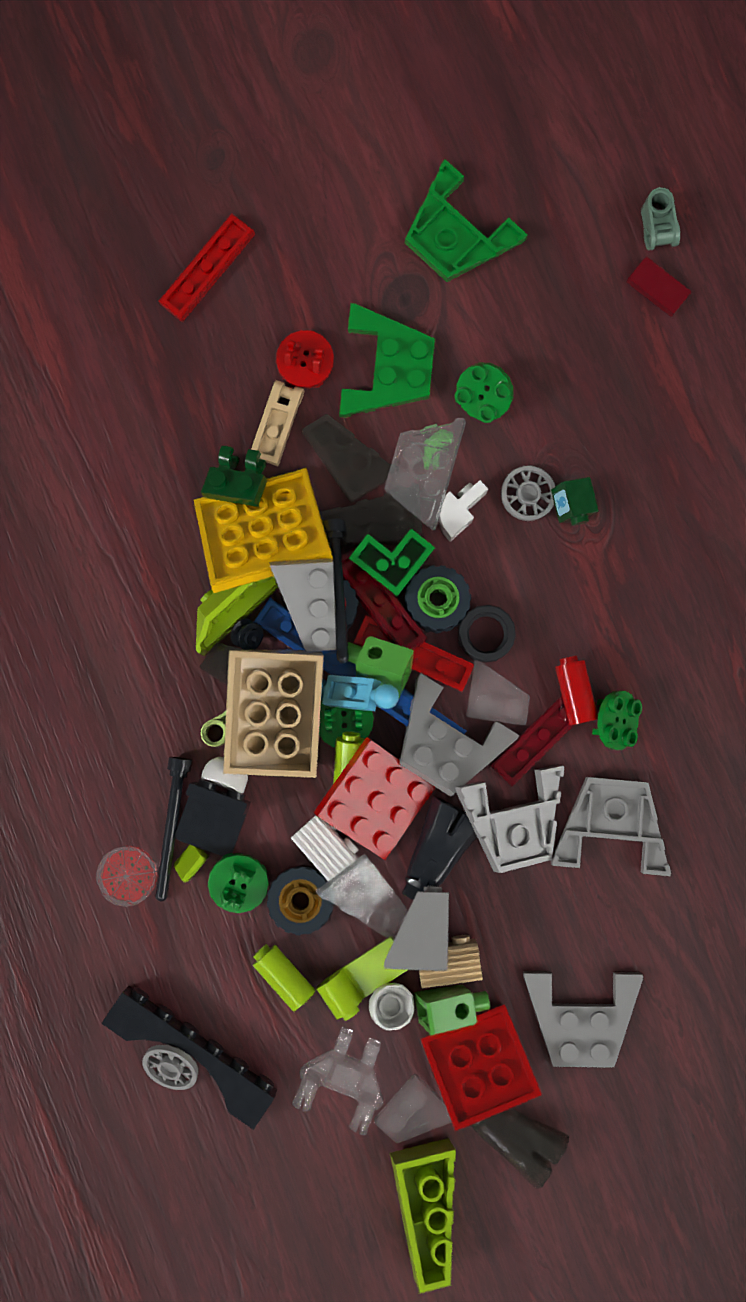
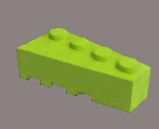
(425, 1197)

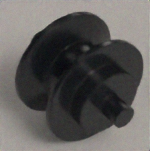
(247, 634)

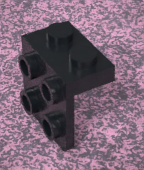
(212, 818)

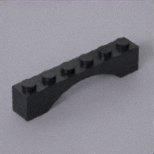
(244, 1092)

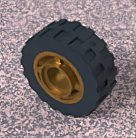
(281, 903)

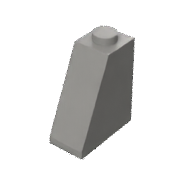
(423, 934)

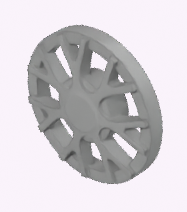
(527, 493)
(170, 1067)

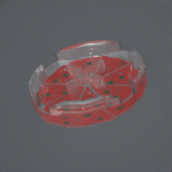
(126, 875)

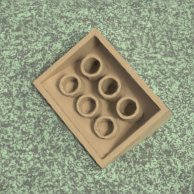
(273, 712)

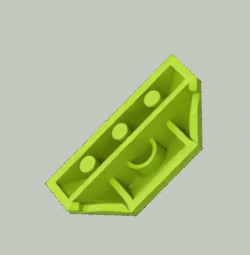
(224, 608)

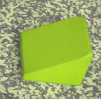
(190, 862)

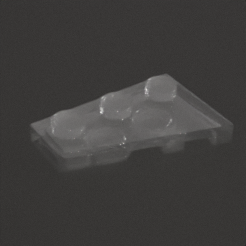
(367, 896)

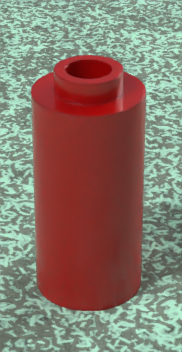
(576, 690)

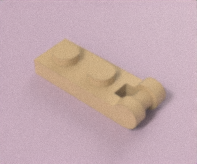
(277, 422)

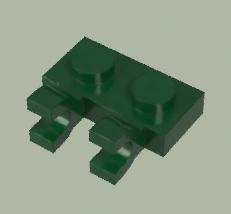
(232, 485)

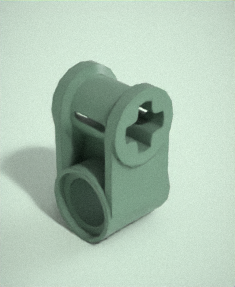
(660, 225)

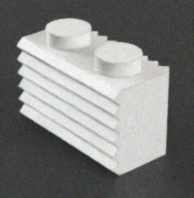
(325, 847)

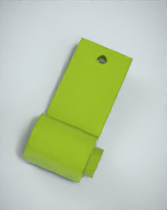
(357, 980)

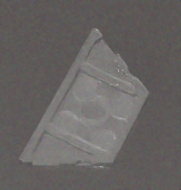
(424, 468)

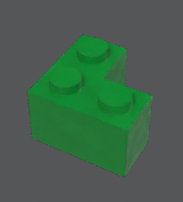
(395, 567)

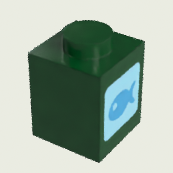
(574, 501)

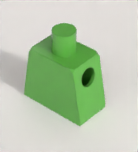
(382, 662)
(439, 1009)

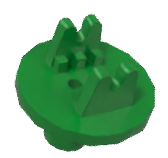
(473, 384)
(618, 720)
(331, 723)
(243, 870)

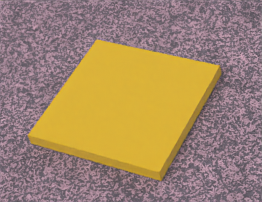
(245, 538)

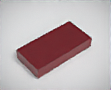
(658, 286)

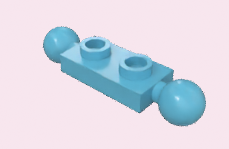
(357, 693)

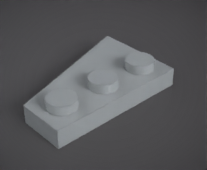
(310, 600)

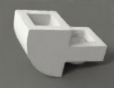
(455, 513)

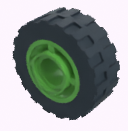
(441, 581)

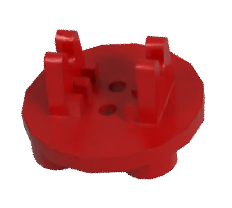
(318, 362)

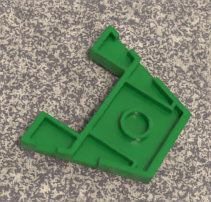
(448, 239)
(401, 364)

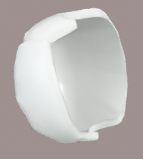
(214, 771)
(391, 1006)

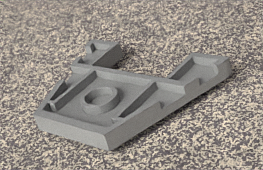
(442, 752)
(614, 812)
(519, 833)
(583, 1032)

